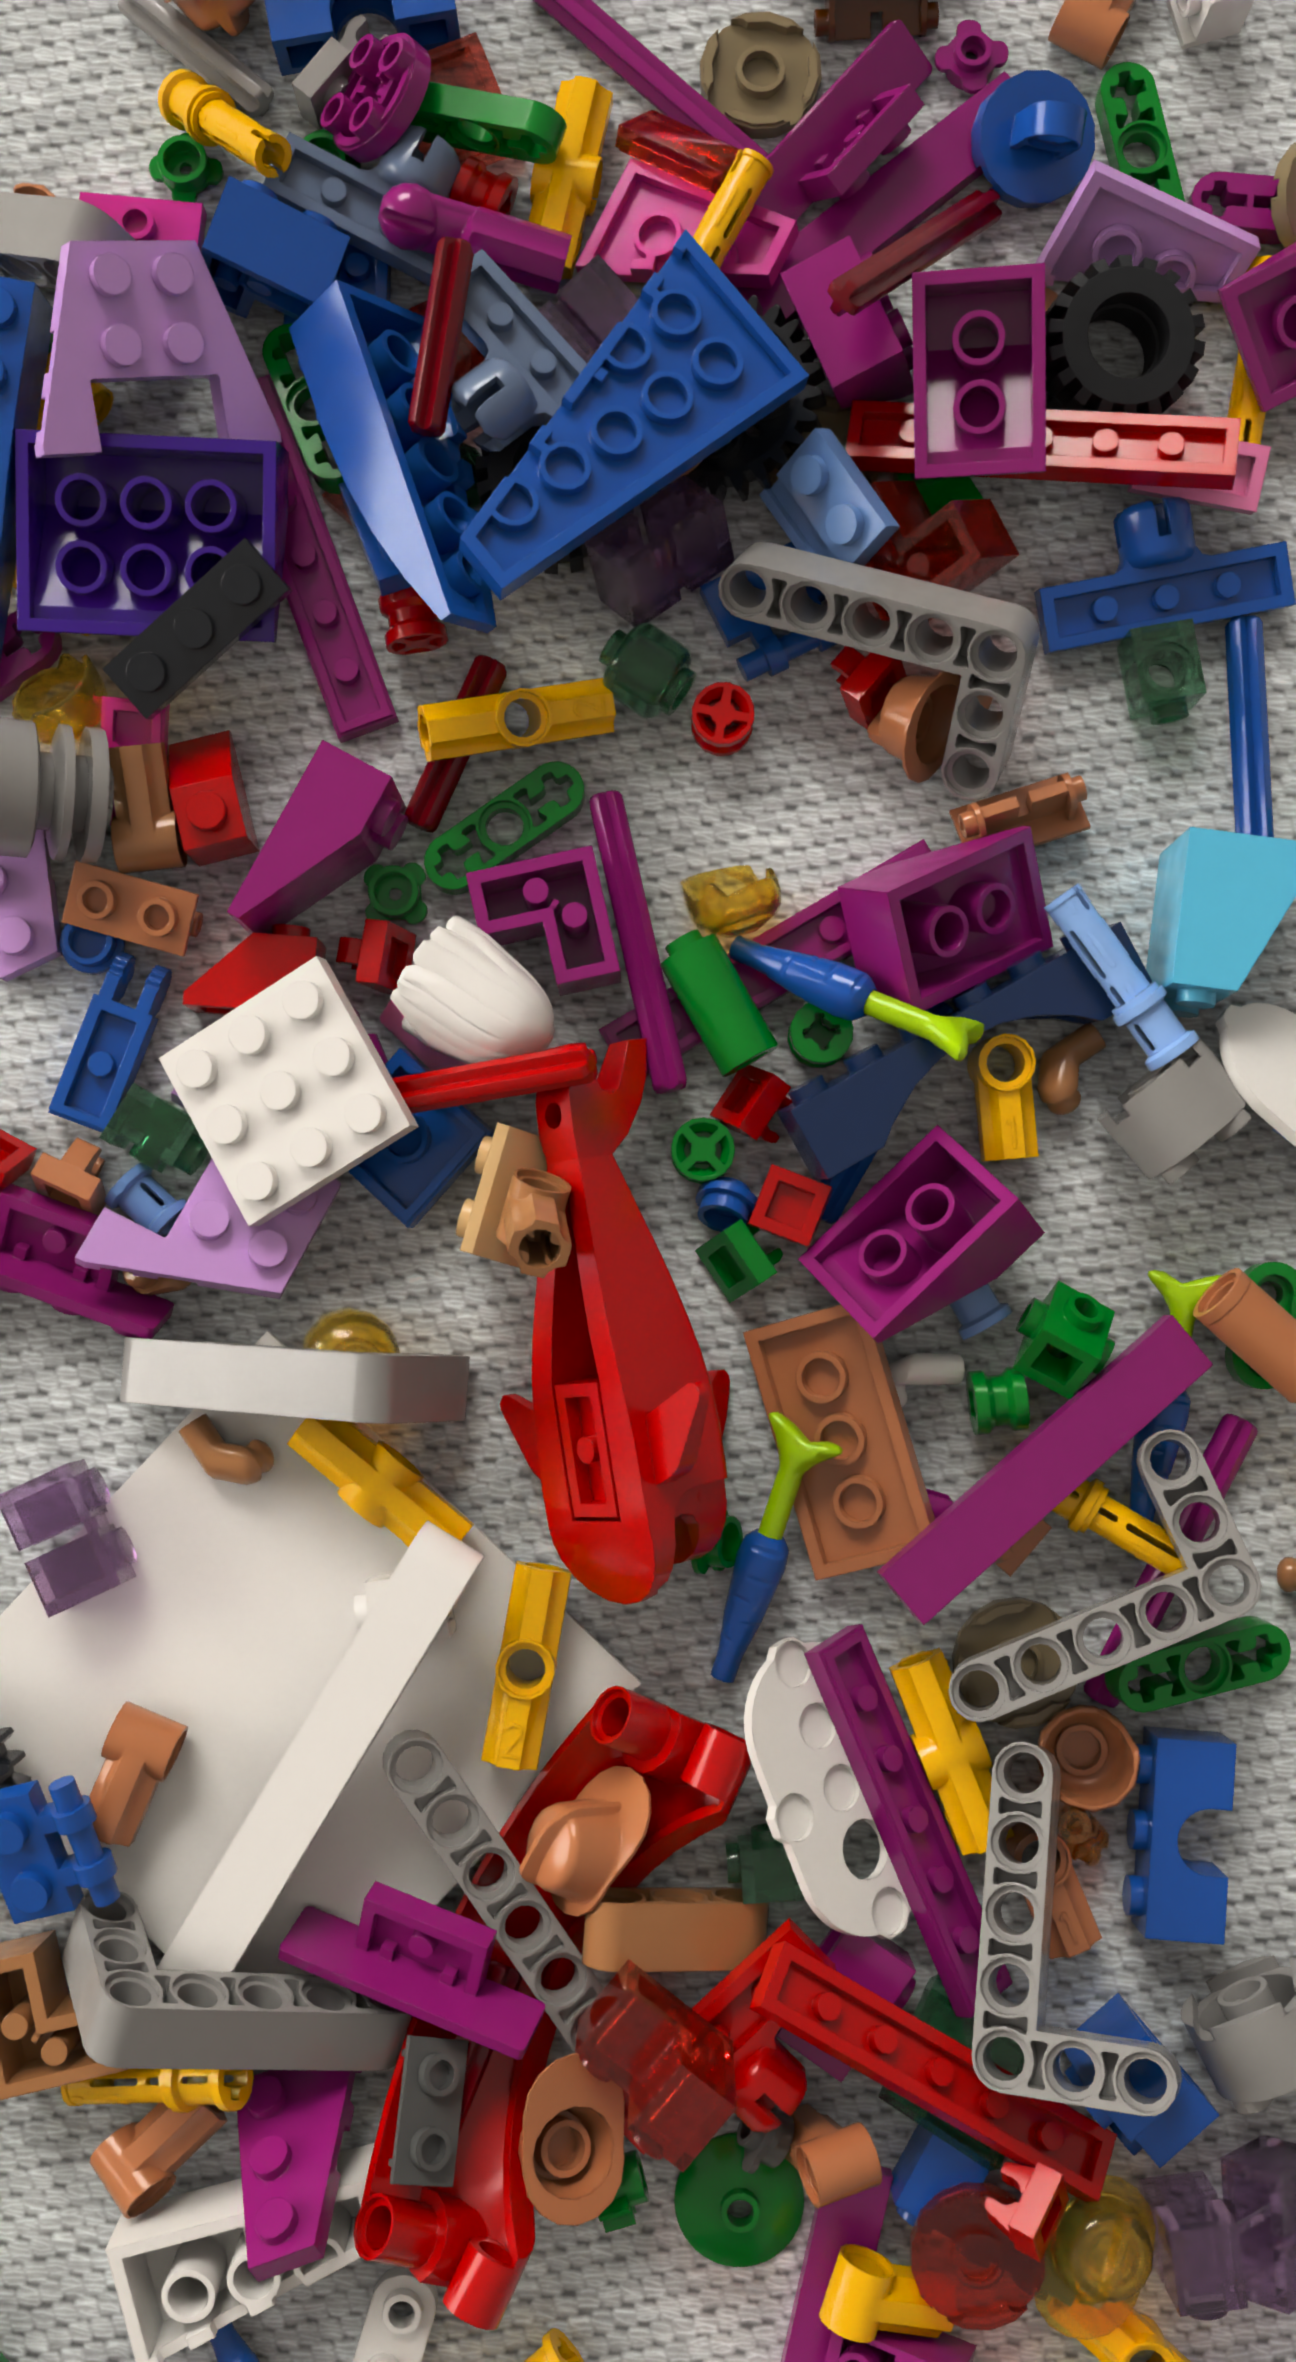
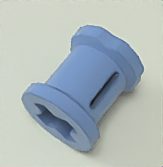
(145, 1200)
(979, 1311)

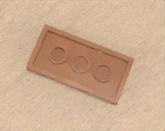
(841, 1390)

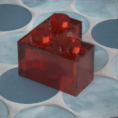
(951, 548)
(665, 2059)

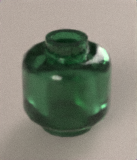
(647, 670)

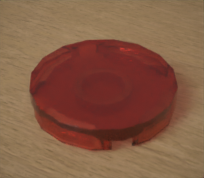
(968, 2263)

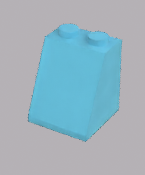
(1216, 912)

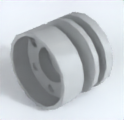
(54, 790)

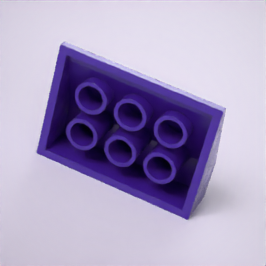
(136, 526)

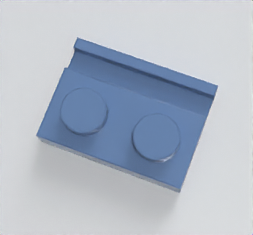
(829, 502)

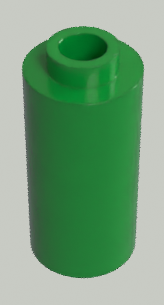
(717, 1002)

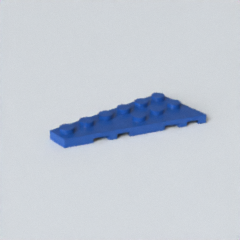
(647, 407)

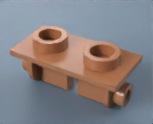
(1047, 806)
(131, 908)

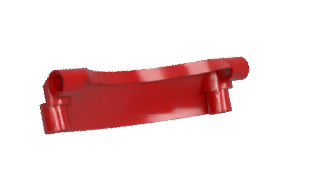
(484, 2226)

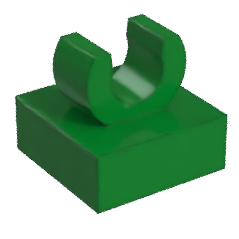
(738, 1260)

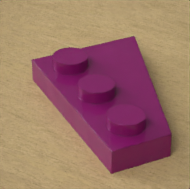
(289, 2165)

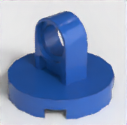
(1033, 138)

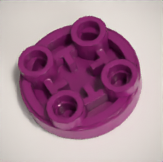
(380, 95)

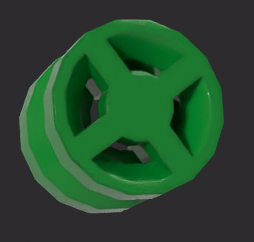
(810, 1047)
(703, 1136)
(997, 1401)

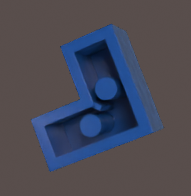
(270, 251)
(1158, 2135)

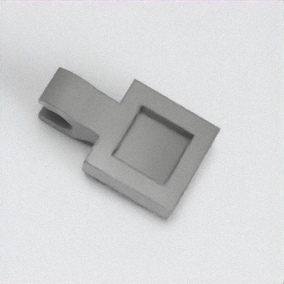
(328, 72)

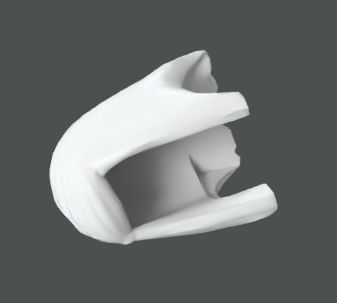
(472, 997)

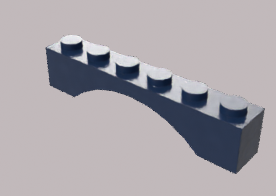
(854, 1113)

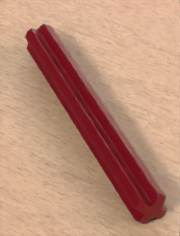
(913, 252)

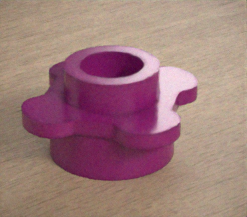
(968, 73)

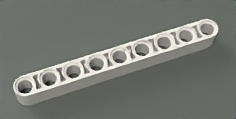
(325, 1753)

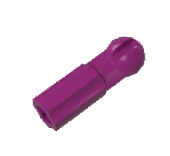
(523, 250)

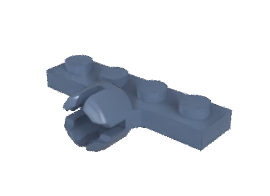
(354, 195)
(524, 363)

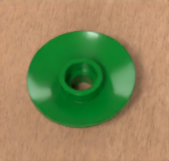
(717, 2181)

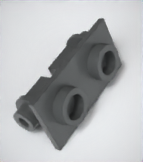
(429, 2112)

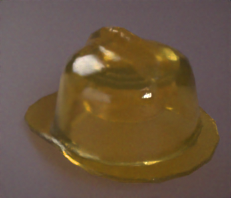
(1097, 2261)

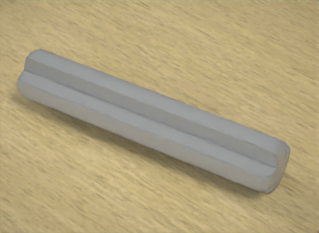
(200, 53)

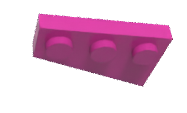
(652, 213)

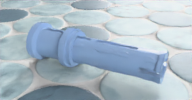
(1136, 1001)

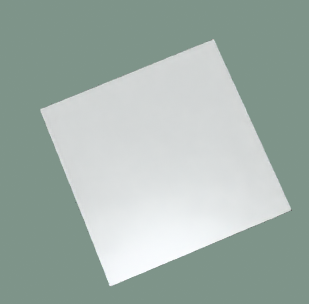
(236, 1636)

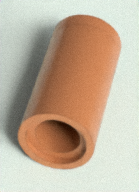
(1252, 1328)

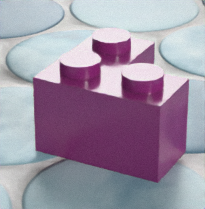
(553, 899)

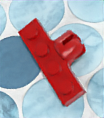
(763, 2066)

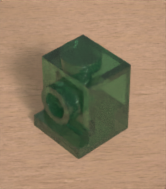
(158, 1130)
(761, 1868)

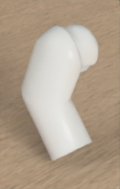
(926, 1370)

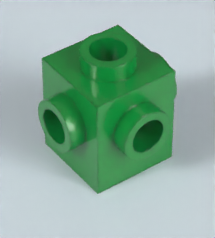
(1064, 1339)

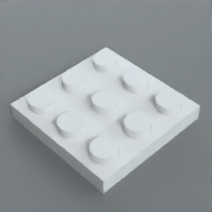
(288, 1092)

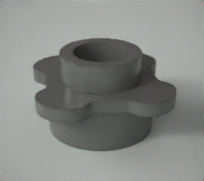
(766, 2147)

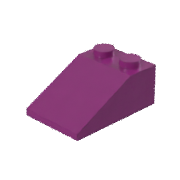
(1263, 324)
(979, 371)
(322, 839)
(947, 917)
(921, 1238)

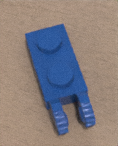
(109, 1046)

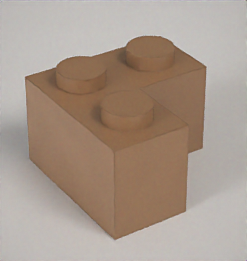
(38, 2020)

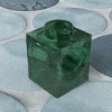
(1169, 646)

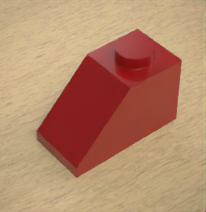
(210, 799)
(252, 968)

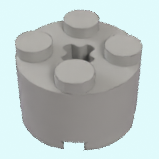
(1175, 1113)
(1248, 2032)

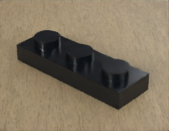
(197, 629)

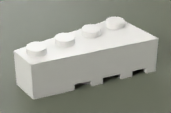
(187, 2267)

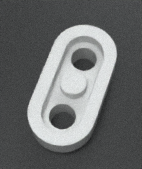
(392, 2336)

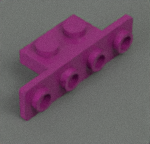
(849, 126)
(39, 1261)
(419, 1964)

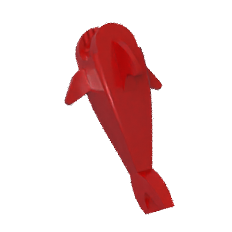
(620, 1390)

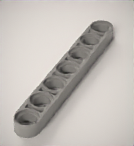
(500, 1898)

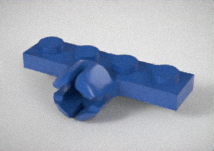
(1162, 581)

